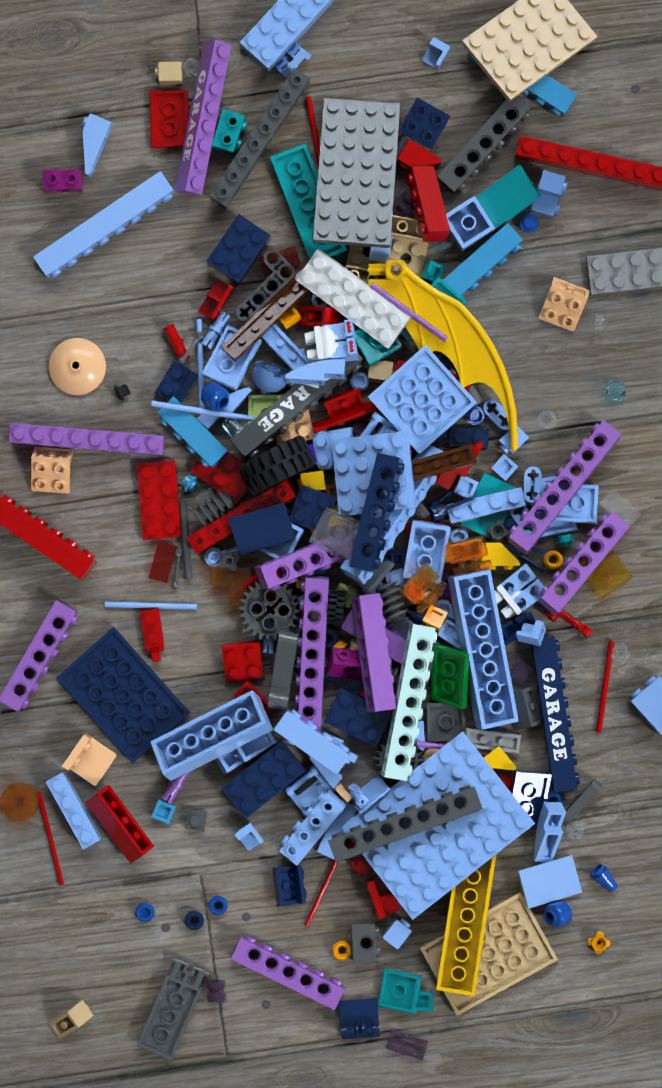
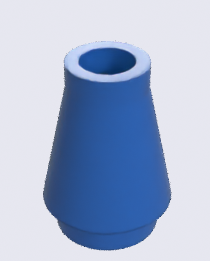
(603, 877)

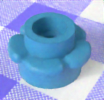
(189, 483)

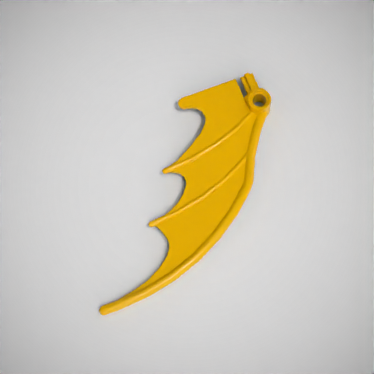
(467, 341)

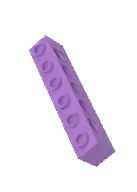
(616, 528)
(267, 571)
(9, 695)
(276, 973)

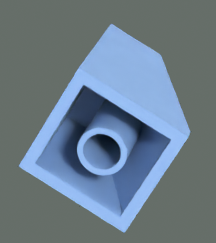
(649, 703)

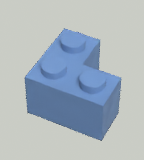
(550, 188)

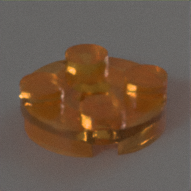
(30, 802)

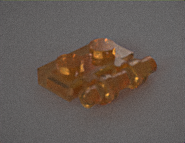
(465, 550)
(419, 584)

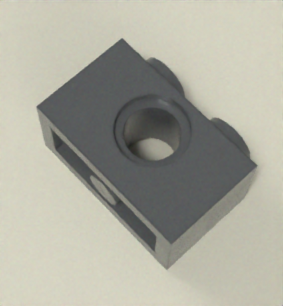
(365, 930)

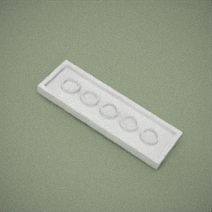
(353, 298)

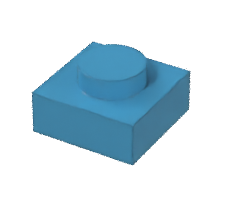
(163, 811)

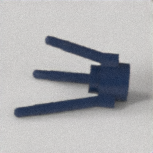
(438, 511)
(513, 550)

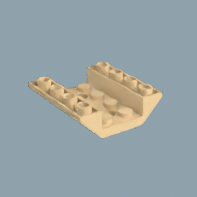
(405, 241)

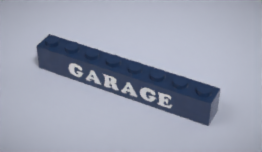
(554, 716)

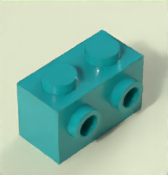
(229, 132)

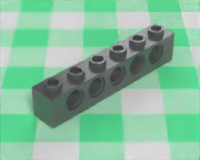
(447, 176)

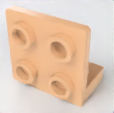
(564, 304)
(51, 469)
(90, 759)

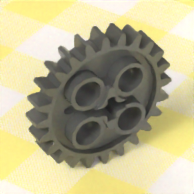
(279, 622)

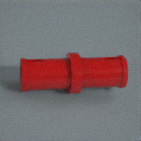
(176, 341)

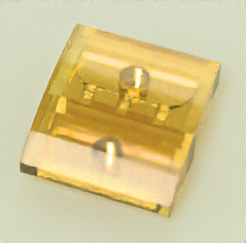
(608, 575)

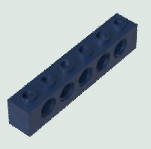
(382, 464)

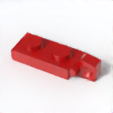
(152, 632)

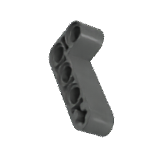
(262, 289)
(283, 670)

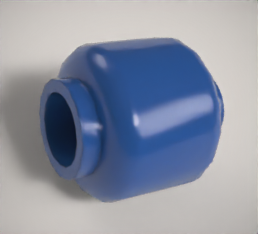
(215, 396)
(557, 914)

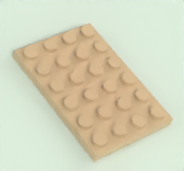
(528, 43)
(510, 952)

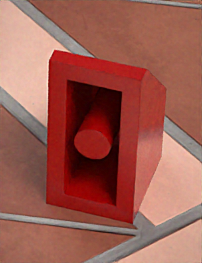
(416, 156)
(318, 316)

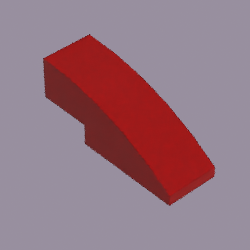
(447, 479)

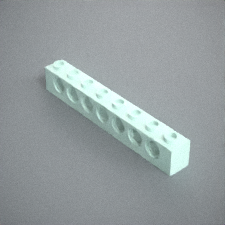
(404, 691)

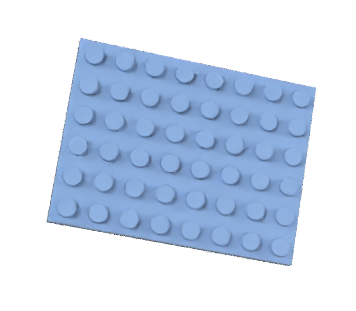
(438, 859)

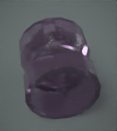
(216, 991)

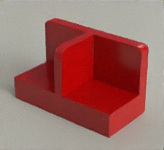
(215, 300)
(382, 897)

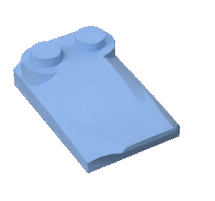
(427, 546)

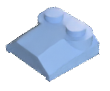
(323, 446)

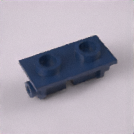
(509, 630)

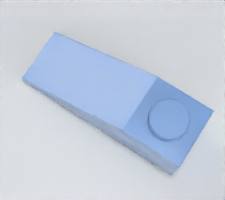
(94, 138)

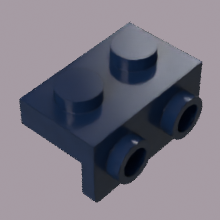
(289, 885)

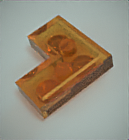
(231, 579)

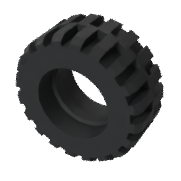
(276, 465)

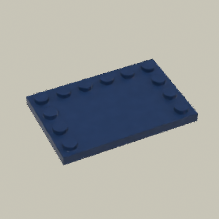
(123, 694)

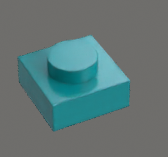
(431, 271)
(425, 1001)

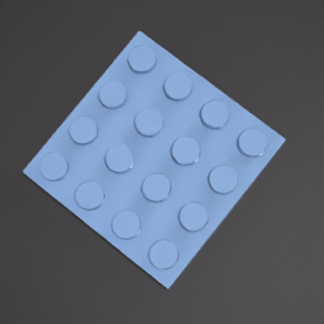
(422, 399)
(354, 466)

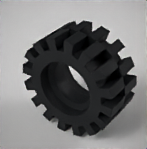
(336, 607)

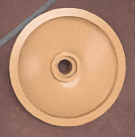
(90, 371)

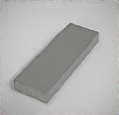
(491, 739)

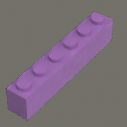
(373, 652)

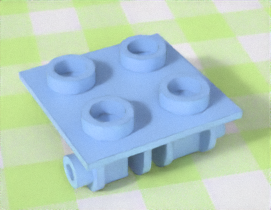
(368, 794)

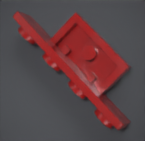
(344, 408)

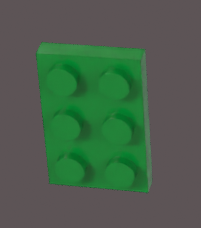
(450, 676)

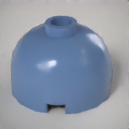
(269, 377)

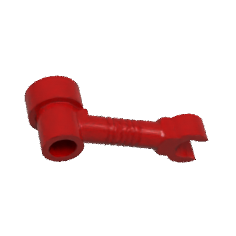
(583, 629)

